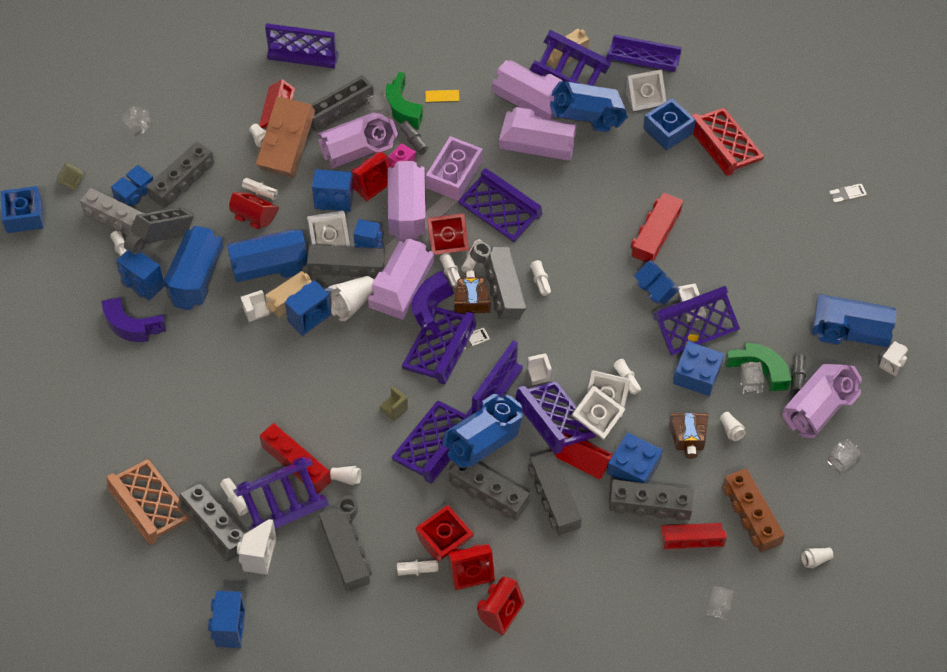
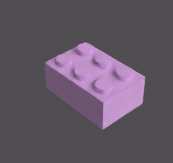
(454, 168)

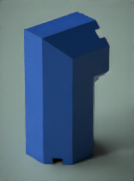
(588, 104)
(268, 255)
(193, 267)
(853, 320)
(484, 430)

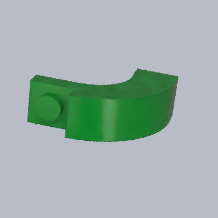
(402, 109)
(772, 364)

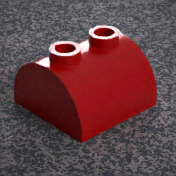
(371, 176)
(252, 209)
(447, 234)
(443, 533)
(471, 566)
(501, 605)

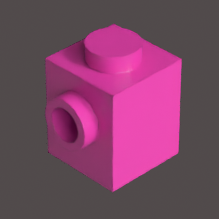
(401, 153)

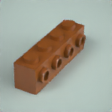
(753, 510)

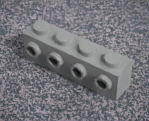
(109, 211)

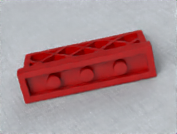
(714, 145)

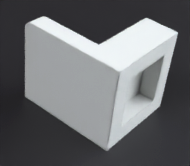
(254, 306)
(539, 369)

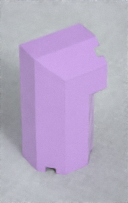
(525, 88)
(537, 136)
(357, 139)
(406, 201)
(401, 279)
(822, 398)

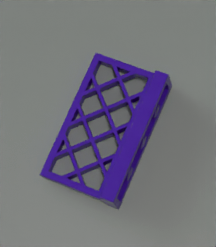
(299, 52)
(644, 53)
(508, 192)
(692, 304)
(452, 352)
(500, 377)
(542, 419)
(438, 459)

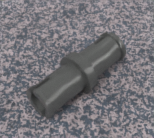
(414, 137)
(798, 372)

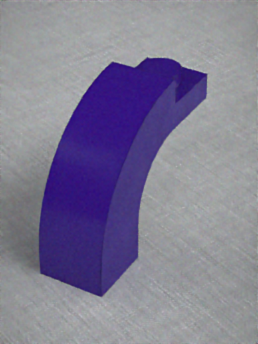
(427, 298)
(130, 328)

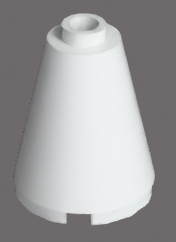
(349, 296)

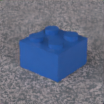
(669, 124)
(332, 190)
(22, 209)
(140, 274)
(308, 307)
(698, 368)
(634, 460)
(227, 619)

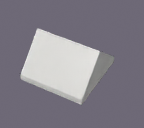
(645, 90)
(611, 385)

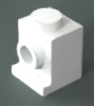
(894, 358)

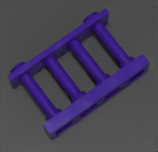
(572, 49)
(296, 509)

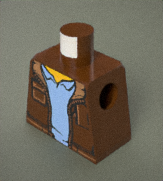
(471, 295)
(689, 432)

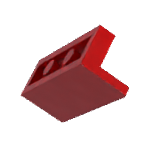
(279, 89)
(585, 457)
(693, 536)

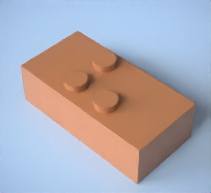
(285, 137)

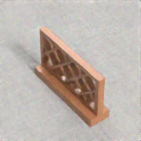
(131, 505)

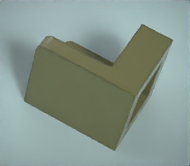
(70, 175)
(395, 404)

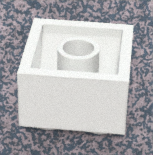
(329, 229)
(598, 412)
(257, 548)

